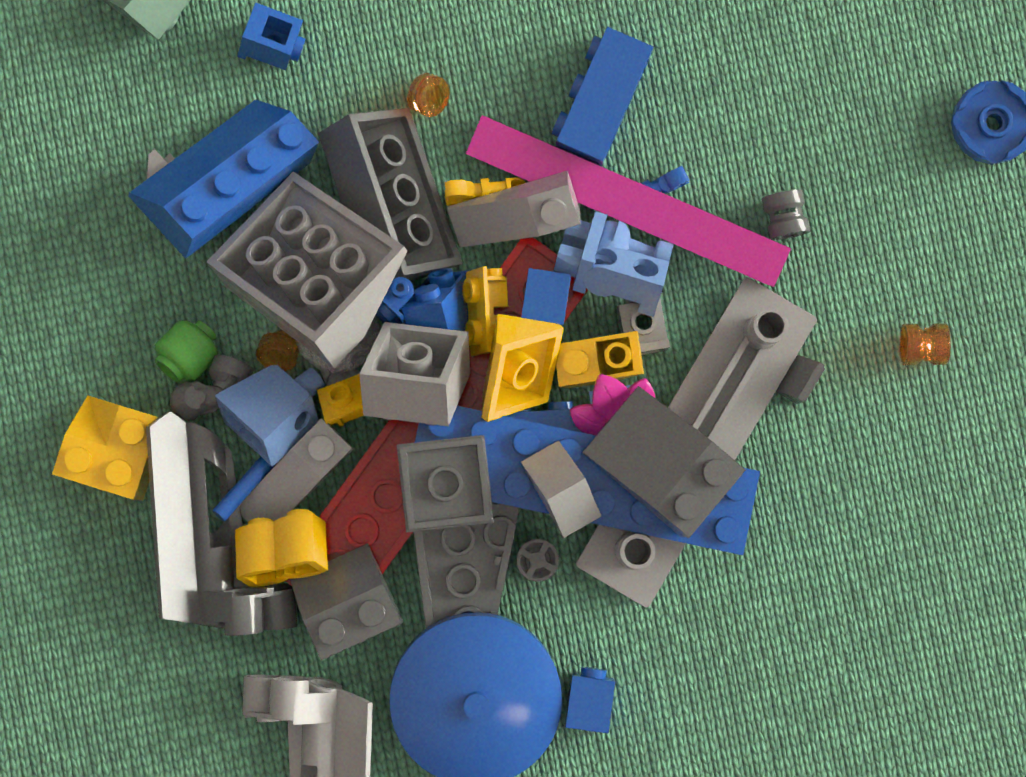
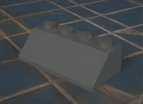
(390, 184)

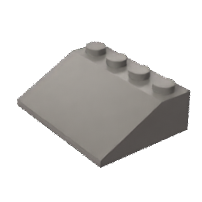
(310, 267)

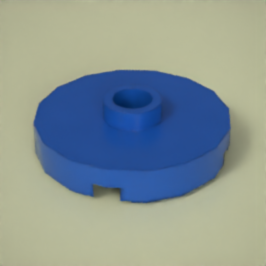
(996, 100)

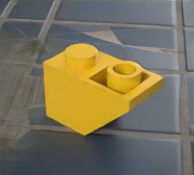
(609, 355)

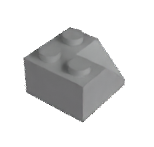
(415, 374)

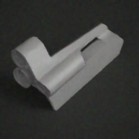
(325, 723)

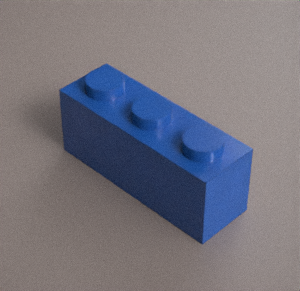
(602, 95)

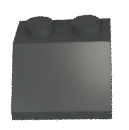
(346, 602)

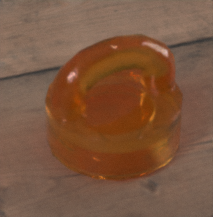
(428, 95)
(277, 349)

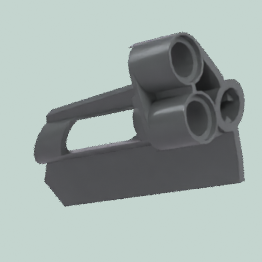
(196, 566)

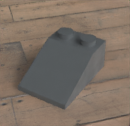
(663, 462)

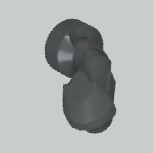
(198, 399)

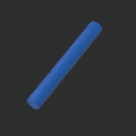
(242, 489)

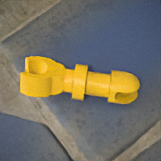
(460, 190)

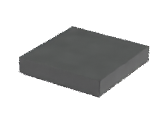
(445, 483)

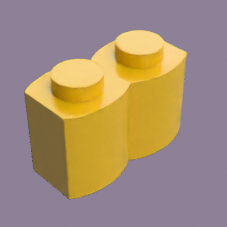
(281, 548)

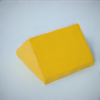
(520, 365)

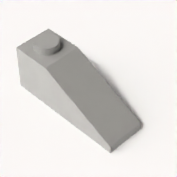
(517, 212)
(297, 473)

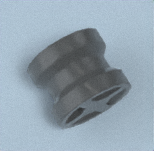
(537, 563)

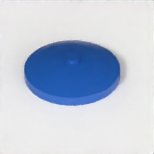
(475, 697)

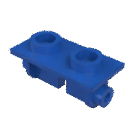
(397, 296)

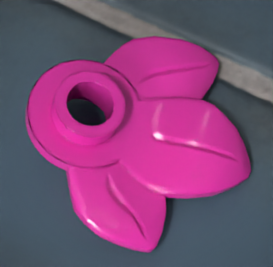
(606, 400)

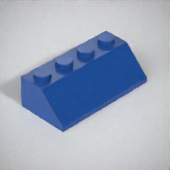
(225, 174)

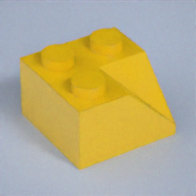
(106, 449)

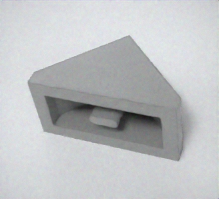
(561, 488)

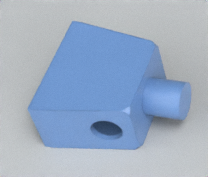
(271, 409)

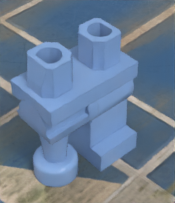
(613, 263)

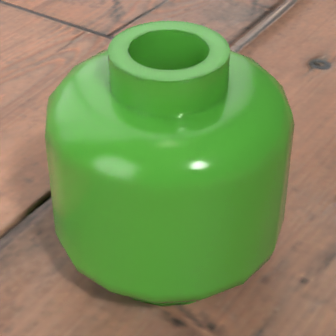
(186, 350)

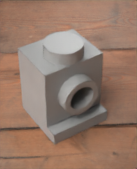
(651, 340)

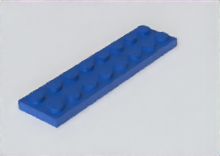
(514, 439)

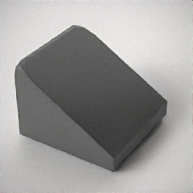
(800, 379)

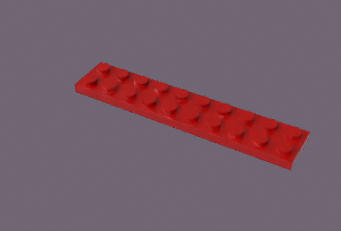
(370, 499)

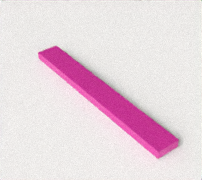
(631, 202)

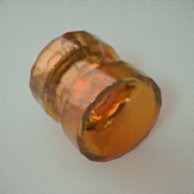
(928, 344)

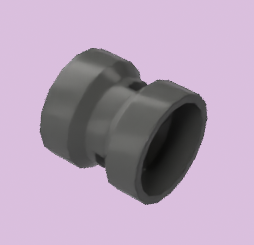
(788, 223)

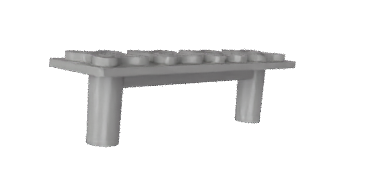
(722, 401)

